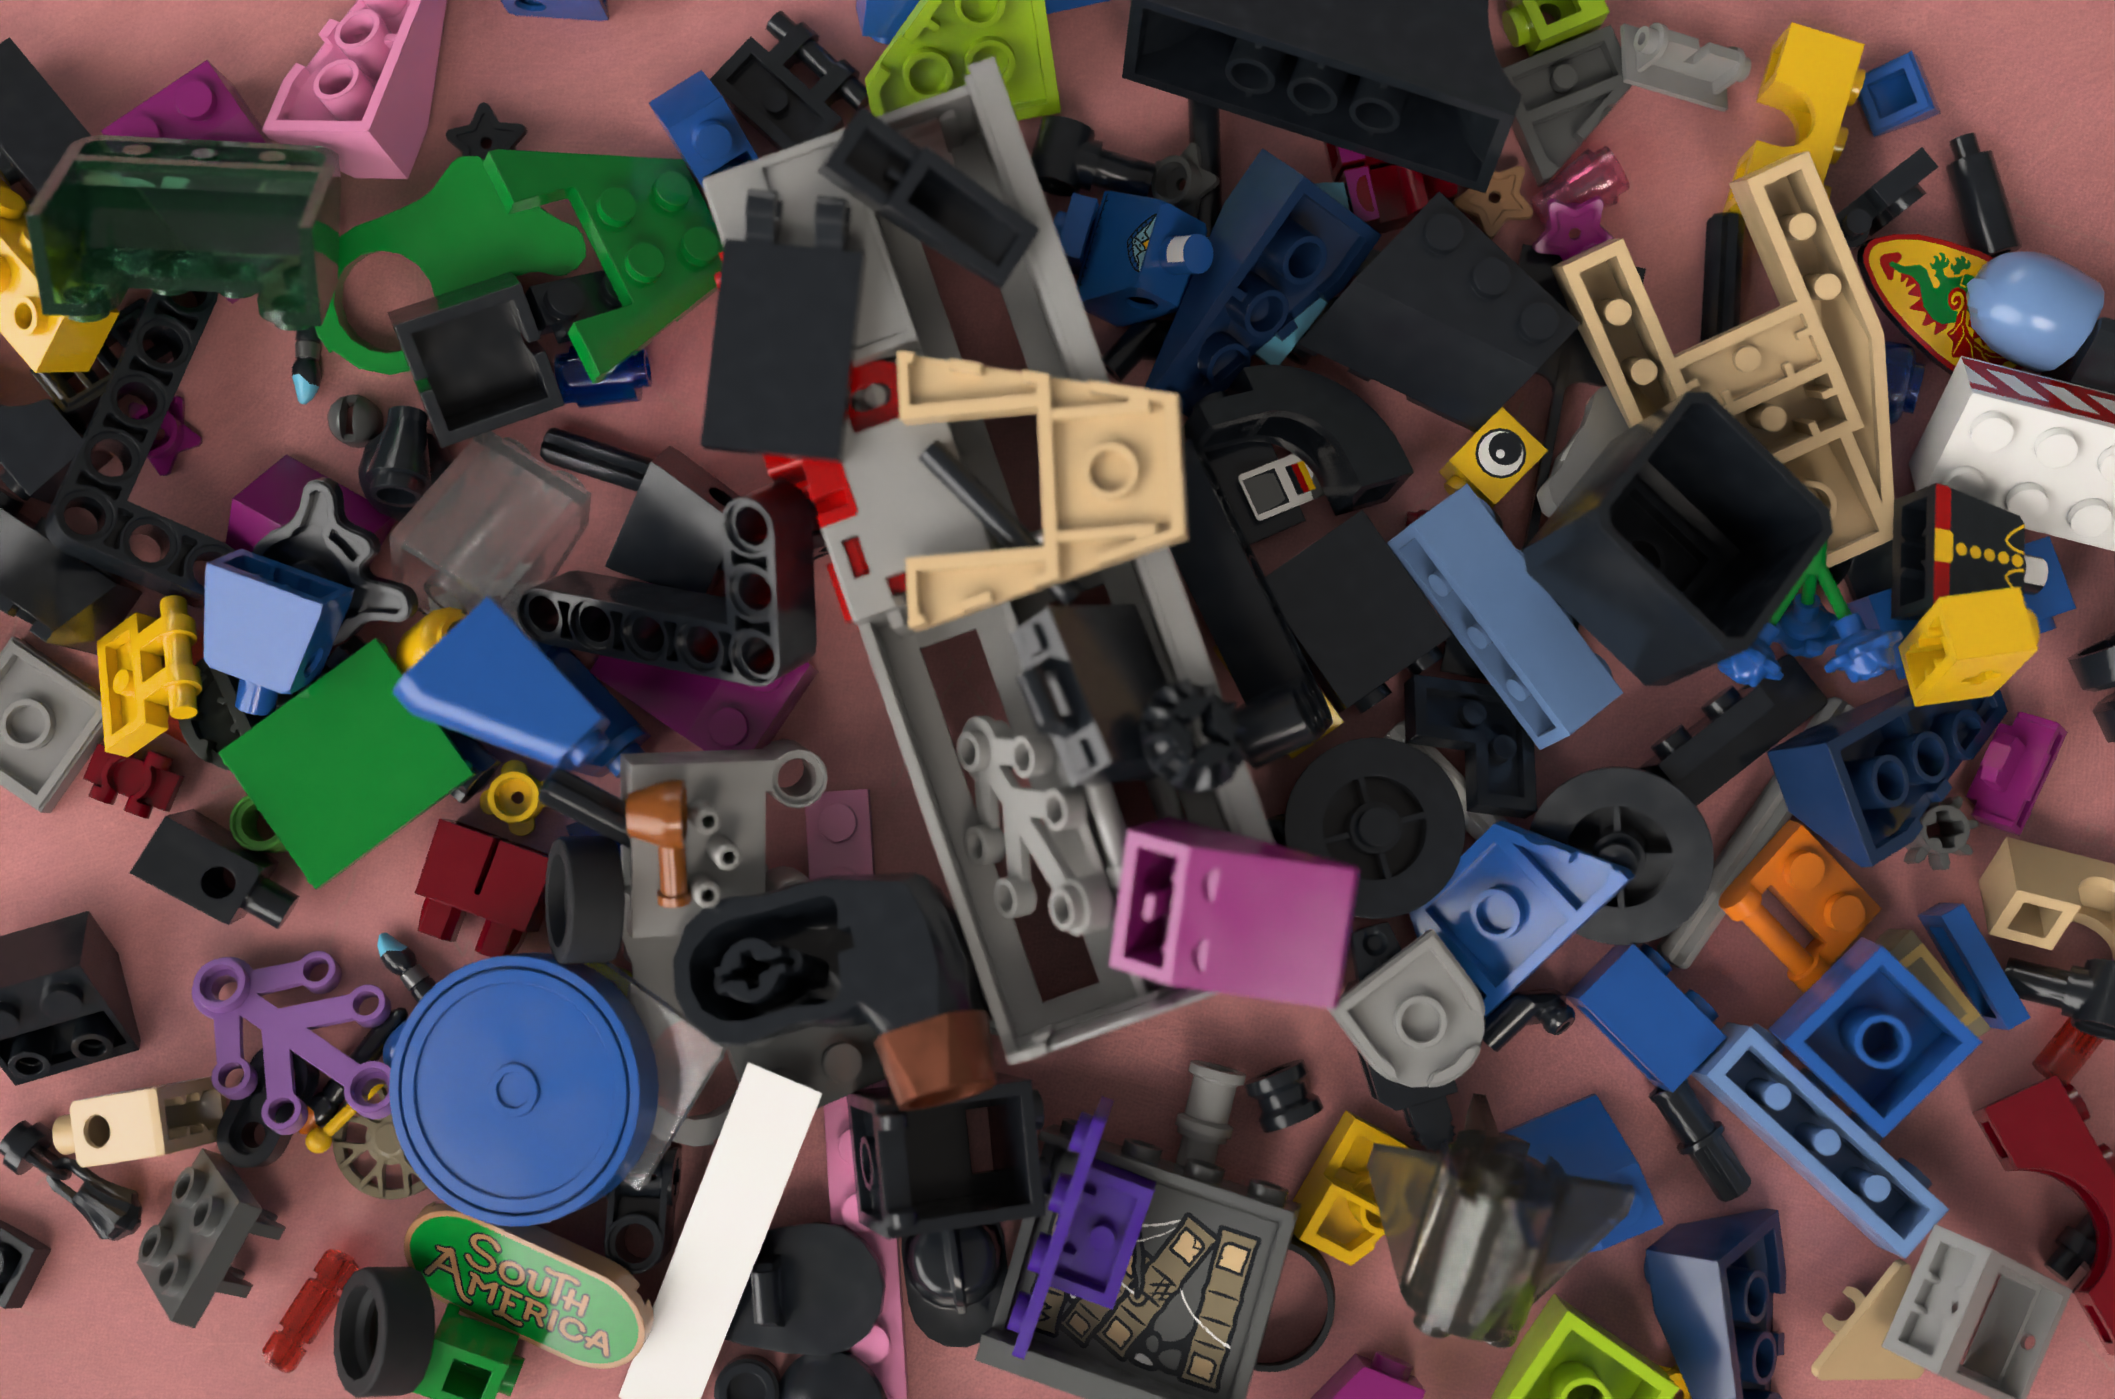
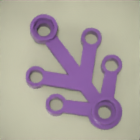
(289, 1031)

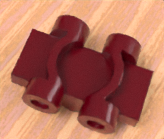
(145, 781)

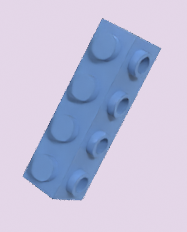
(1505, 618)
(1819, 1141)

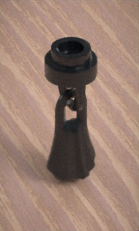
(107, 1207)

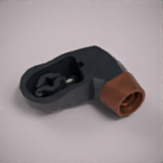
(843, 958)

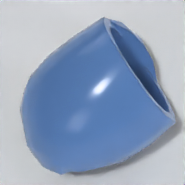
(2033, 308)

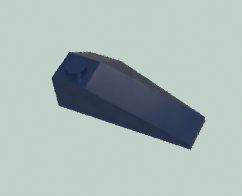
(1879, 768)

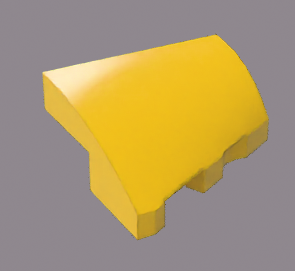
(1338, 1195)

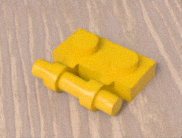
(133, 678)

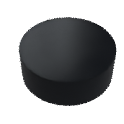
(748, 1378)

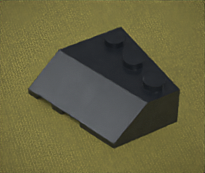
(1443, 319)

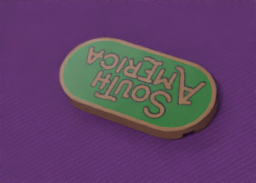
(531, 1286)

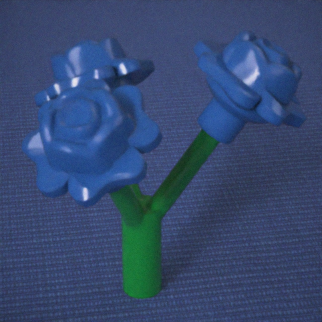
(1807, 629)

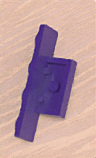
(1094, 1233)

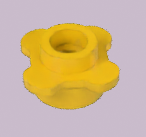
(499, 798)

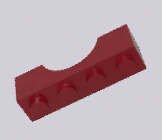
(2046, 1134)

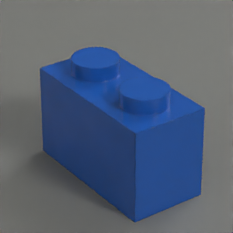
(1647, 1014)

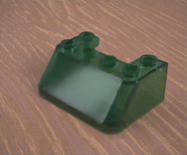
(187, 221)

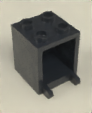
(917, 1163)

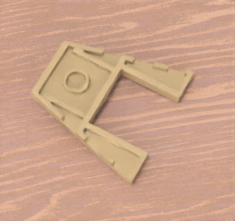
(1105, 476)

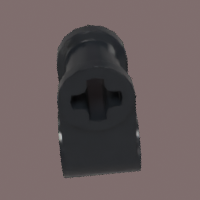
(648, 1207)

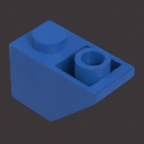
(702, 127)

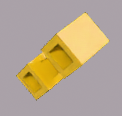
(1812, 82)

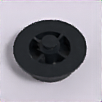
(1383, 812)
(1643, 826)

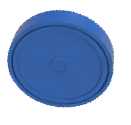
(523, 1088)

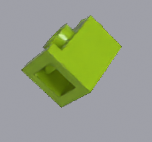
(1573, 19)

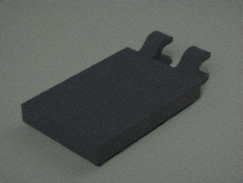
(784, 337)

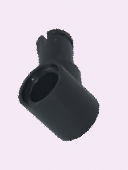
(1071, 160)
(2081, 993)

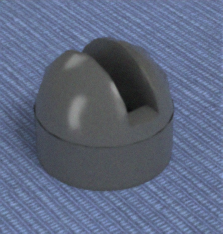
(366, 420)

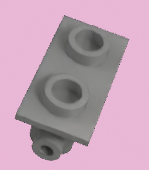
(1679, 66)

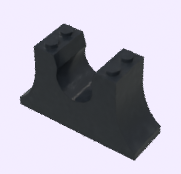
(1362, 75)

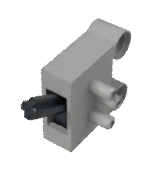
(723, 824)

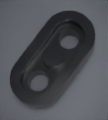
(242, 1116)

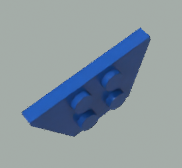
(1516, 905)

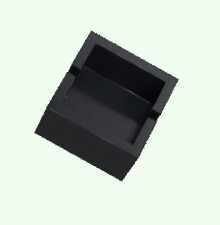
(473, 360)

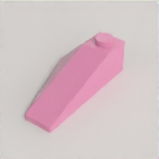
(365, 88)

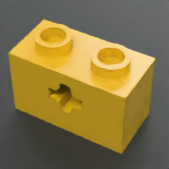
(1968, 646)

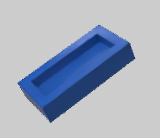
(1974, 965)

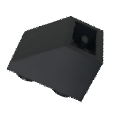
(62, 999)

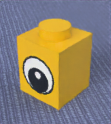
(1493, 459)

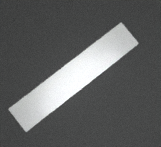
(722, 1236)

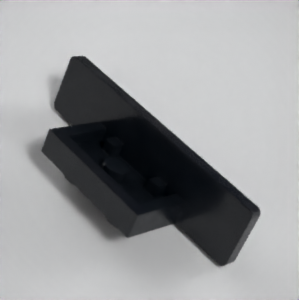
(1735, 731)

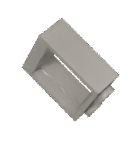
(1961, 1275)

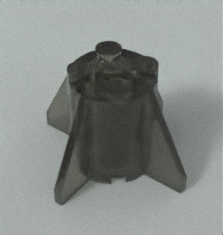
(1485, 1227)

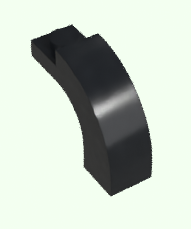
(1316, 421)

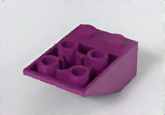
(1232, 914)

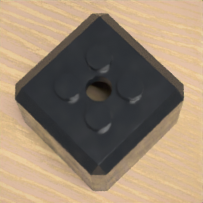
(1679, 541)

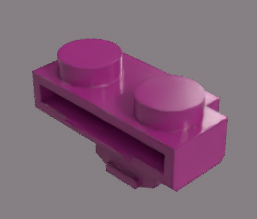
(2015, 771)

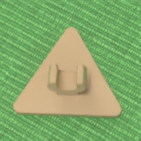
(1858, 1341)

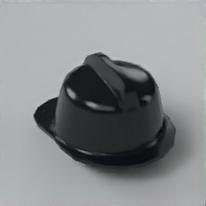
(955, 1281)

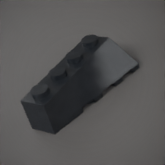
(54, 592)

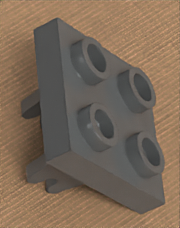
(199, 1238)

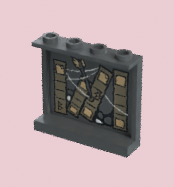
(1189, 1298)

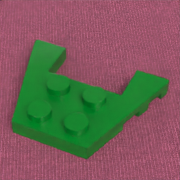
(644, 229)

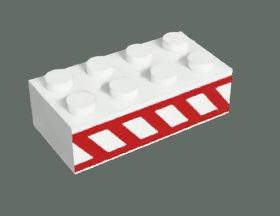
(2026, 449)

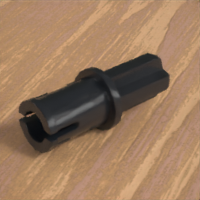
(1702, 1141)

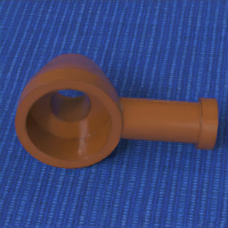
(661, 818)

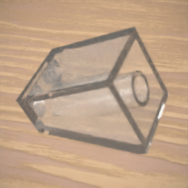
(489, 528)

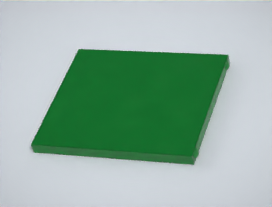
(345, 765)

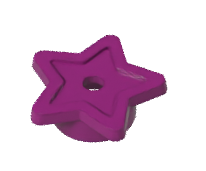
(1566, 217)
(176, 438)

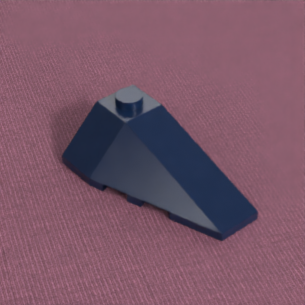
(1273, 257)
(1716, 1302)

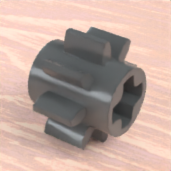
(1952, 838)

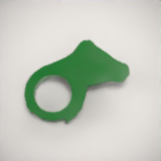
(456, 239)

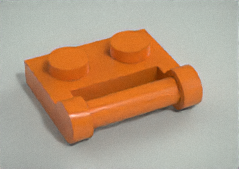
(1812, 890)

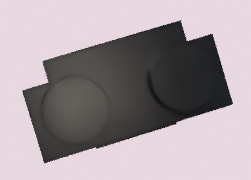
(568, 300)

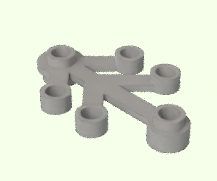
(989, 754)

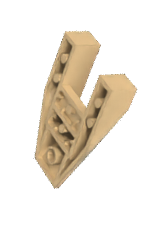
(1795, 377)

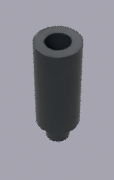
(1981, 198)

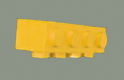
(42, 340)

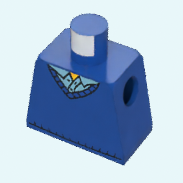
(1140, 259)

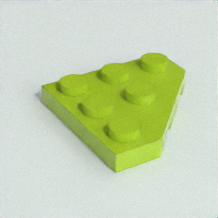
(948, 35)

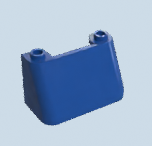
(520, 696)

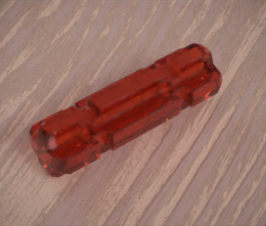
(309, 1311)

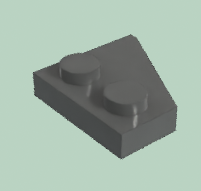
(1565, 98)

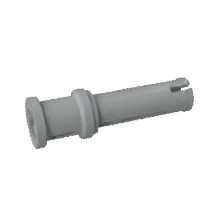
(1207, 1111)

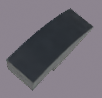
(928, 198)

